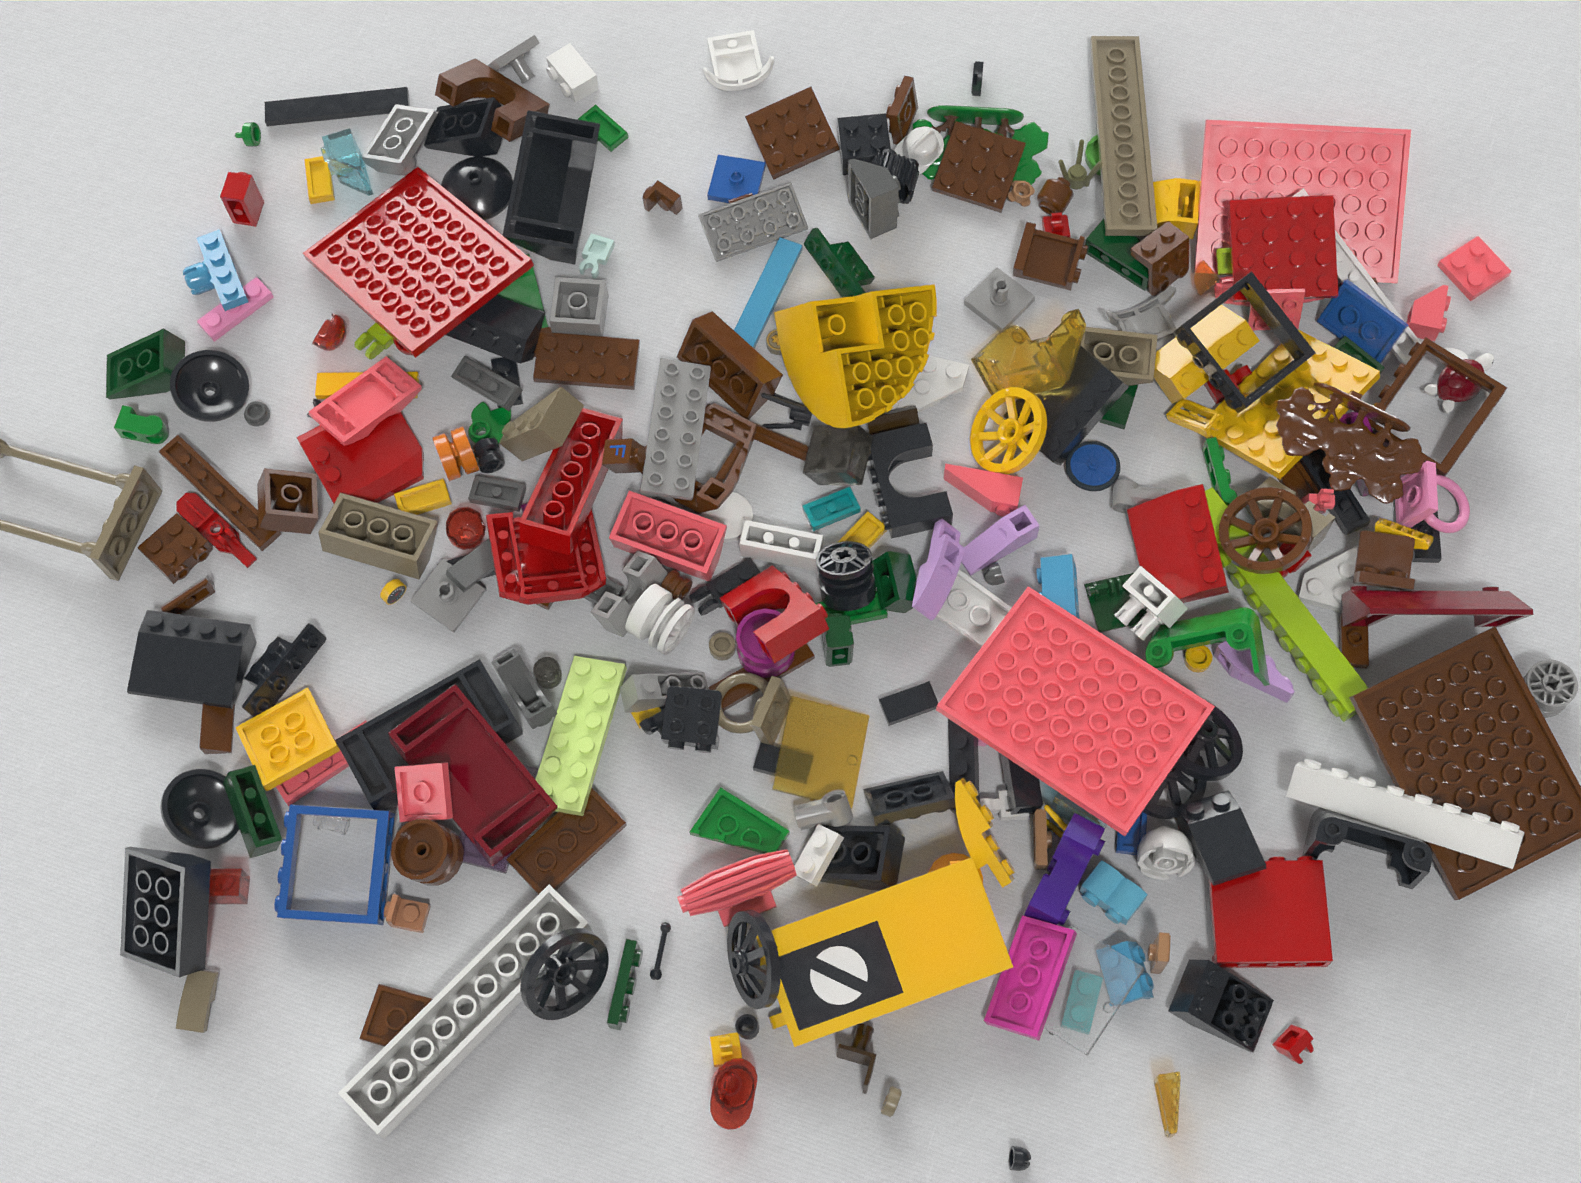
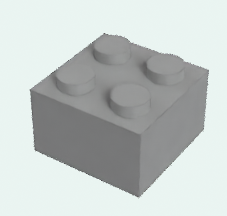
(579, 306)

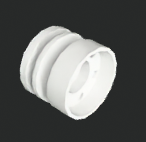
(660, 619)

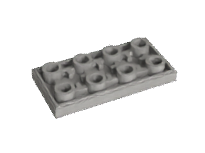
(753, 222)

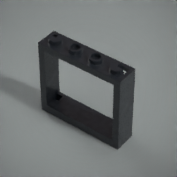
(1276, 321)

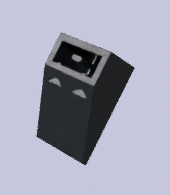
(1221, 1004)

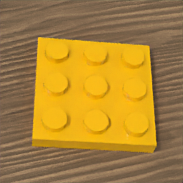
(287, 739)

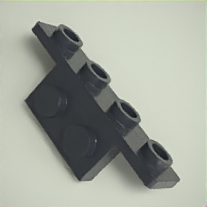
(279, 668)

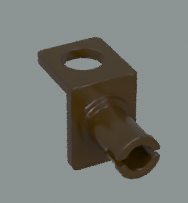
(859, 1052)

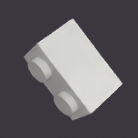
(572, 73)

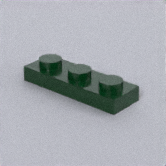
(624, 985)

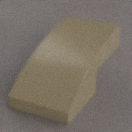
(196, 1001)

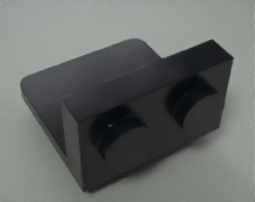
(691, 718)

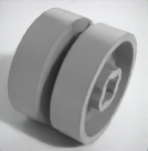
(1552, 686)

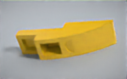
(973, 823)

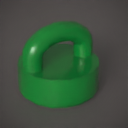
(250, 134)

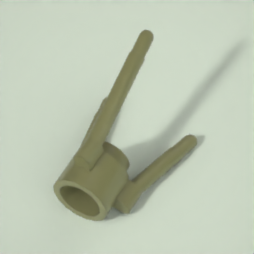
(1077, 173)

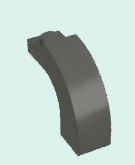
(523, 689)

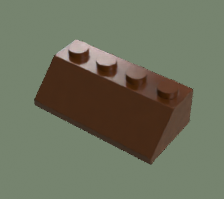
(737, 369)

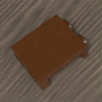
(1049, 258)

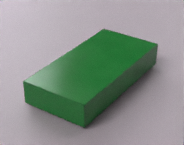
(610, 133)

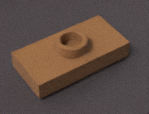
(1041, 839)
(1159, 953)

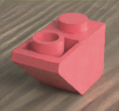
(1427, 314)

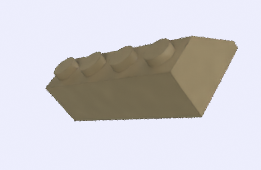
(378, 536)

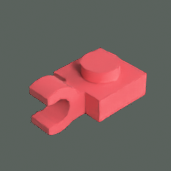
(1323, 500)

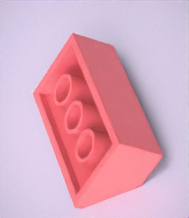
(670, 535)

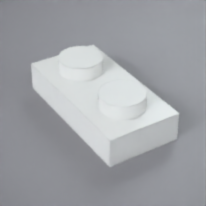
(817, 854)

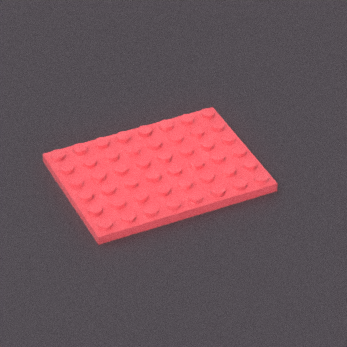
(1276, 160)
(1075, 710)

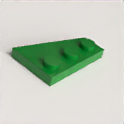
(739, 825)

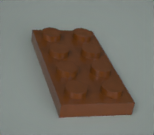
(586, 360)
(566, 844)

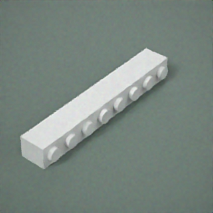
(1406, 814)

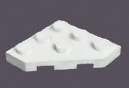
(936, 381)
(1329, 580)

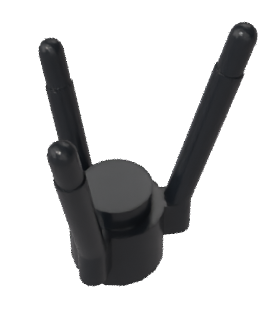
(798, 413)

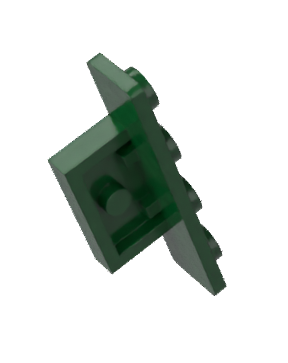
(839, 264)

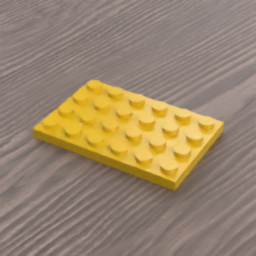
(1254, 432)

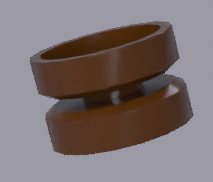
(427, 852)

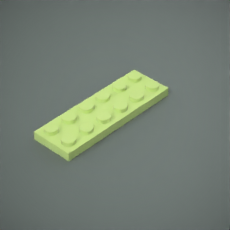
(580, 732)

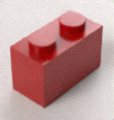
(242, 198)

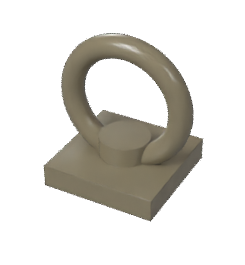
(768, 711)

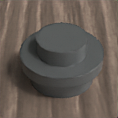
(256, 414)

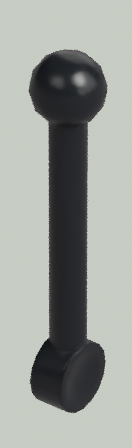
(656, 973)

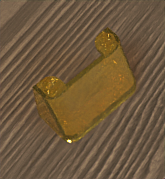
(1036, 364)

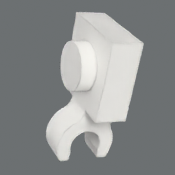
(1002, 807)

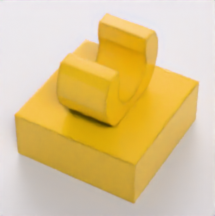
(725, 1048)

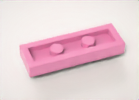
(219, 321)

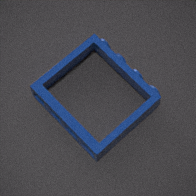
(379, 872)

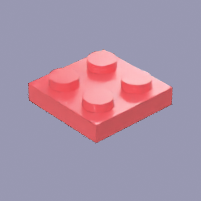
(1474, 268)
(423, 792)

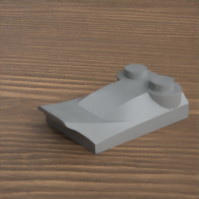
(398, 140)

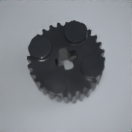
(903, 168)

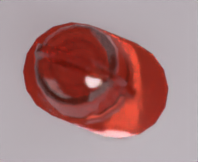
(733, 1093)

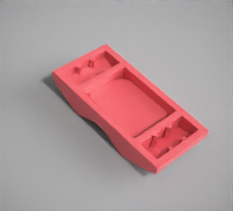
(366, 402)

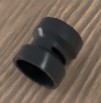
(488, 455)

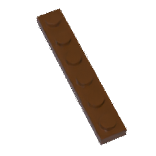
(217, 491)

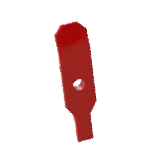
(205, 520)

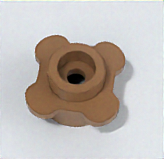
(1021, 187)

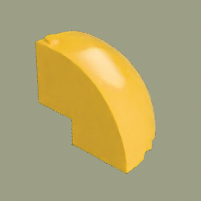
(857, 351)

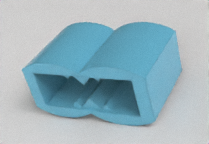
(1112, 893)

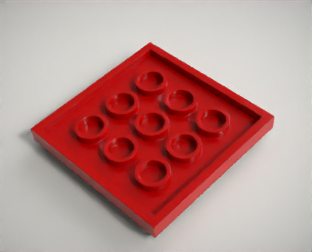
(1285, 244)

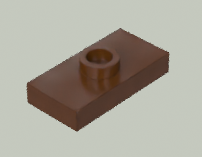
(1354, 644)

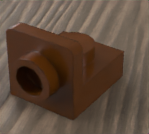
(664, 196)

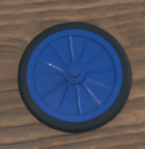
(1093, 466)

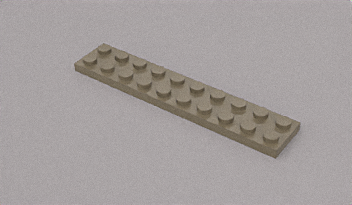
(1123, 136)

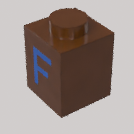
(624, 456)

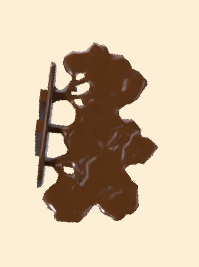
(1350, 448)

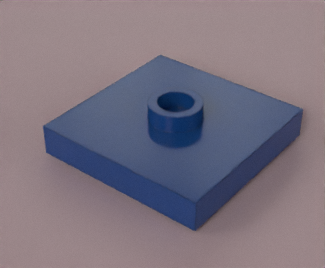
(735, 178)

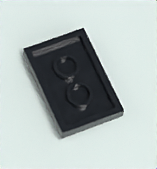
(909, 798)

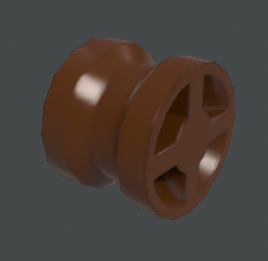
(677, 585)

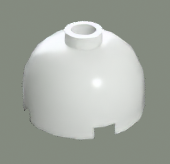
(1164, 853)

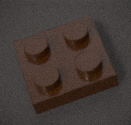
(902, 109)

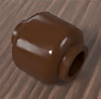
(1055, 195)

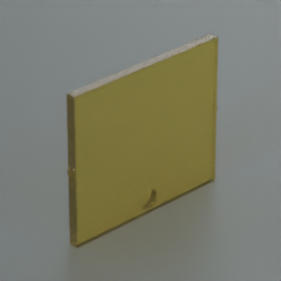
(820, 750)

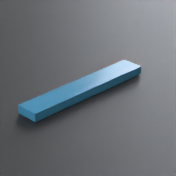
(768, 290)

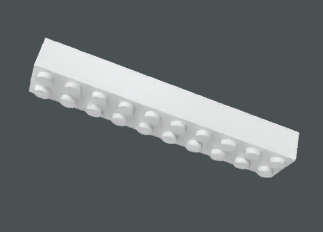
(456, 1017)

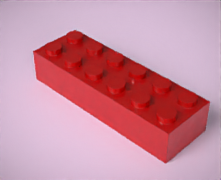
(569, 484)

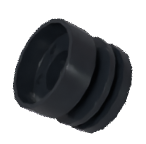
(846, 576)

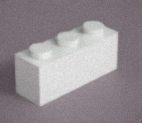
(780, 545)

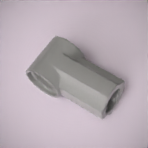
(1129, 494)
(830, 809)

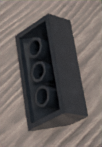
(502, 329)

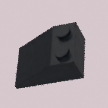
(465, 129)
(1220, 837)
(866, 857)

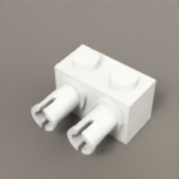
(1150, 594)

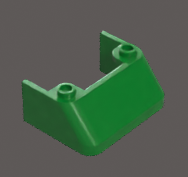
(1237, 626)

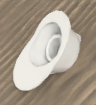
(922, 145)

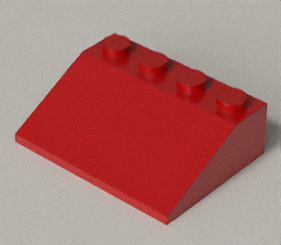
(1179, 543)

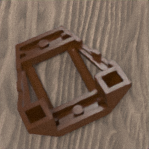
(739, 432)

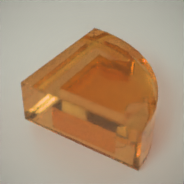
(1204, 277)

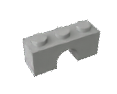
(641, 573)

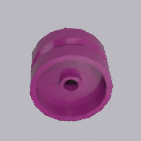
(749, 650)

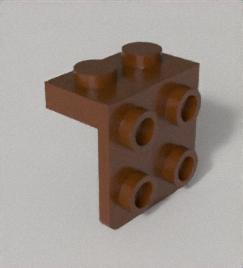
(1165, 256)

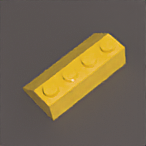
(1225, 338)

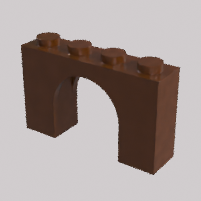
(478, 80)

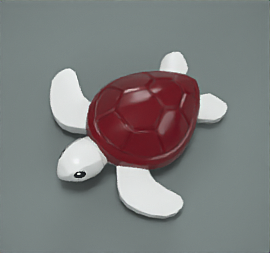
(1454, 387)

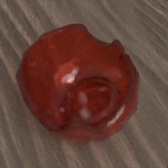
(331, 334)
(465, 528)

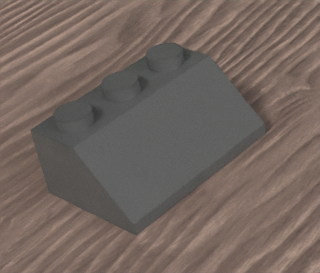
(873, 196)

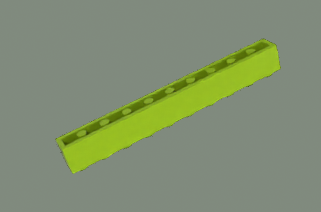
(1292, 624)

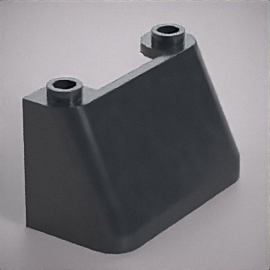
(1408, 855)

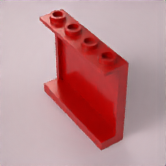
(1273, 917)

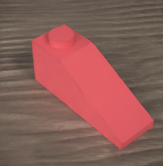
(991, 490)

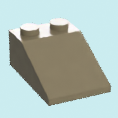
(1124, 353)

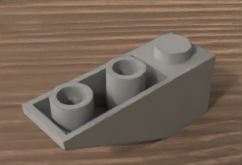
(650, 690)

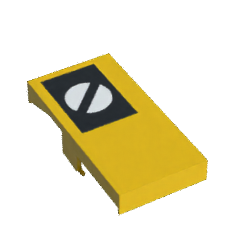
(886, 952)

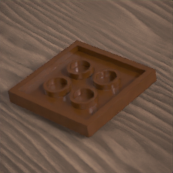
(792, 133)
(978, 167)

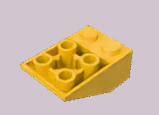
(1178, 203)

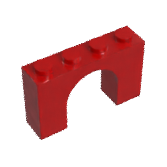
(793, 627)

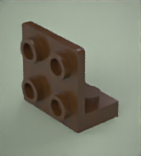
(1384, 561)

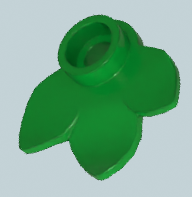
(489, 421)

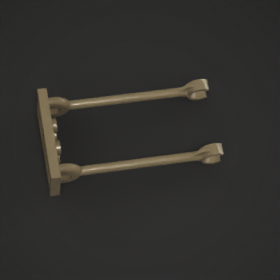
(119, 531)

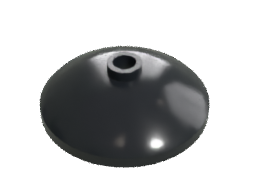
(488, 193)
(205, 372)
(202, 793)

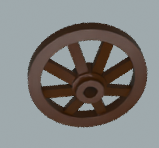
(1265, 526)

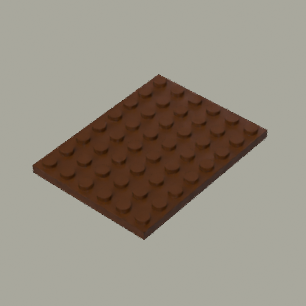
(1475, 740)

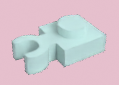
(596, 252)

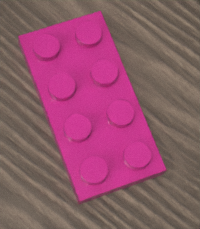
(1029, 988)

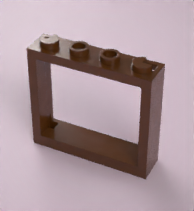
(1464, 369)

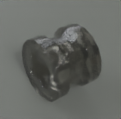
(546, 666)

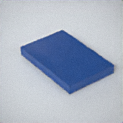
(1362, 321)

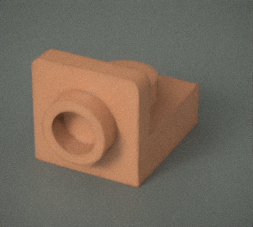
(406, 914)

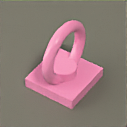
(1421, 500)

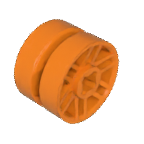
(455, 453)

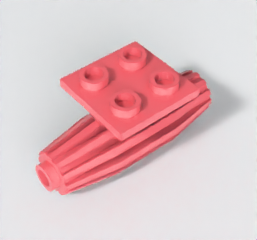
(1289, 301)
(739, 886)

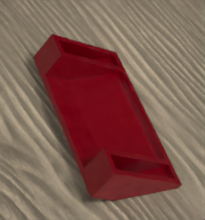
(1488, 606)
(490, 788)

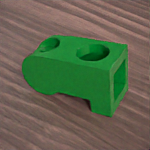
(140, 428)

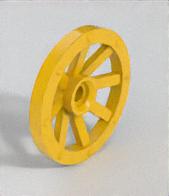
(1011, 432)

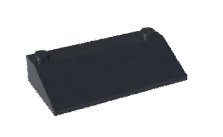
(551, 185)
(369, 745)

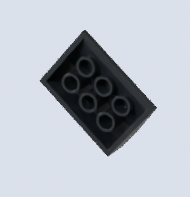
(1076, 406)
(190, 659)
(165, 910)

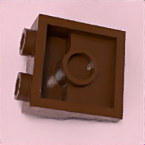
(175, 548)

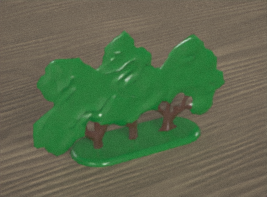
(1031, 133)

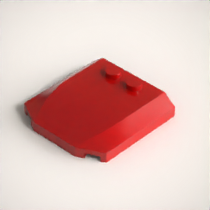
(370, 467)
(539, 574)

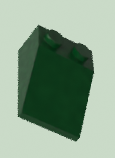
(143, 365)

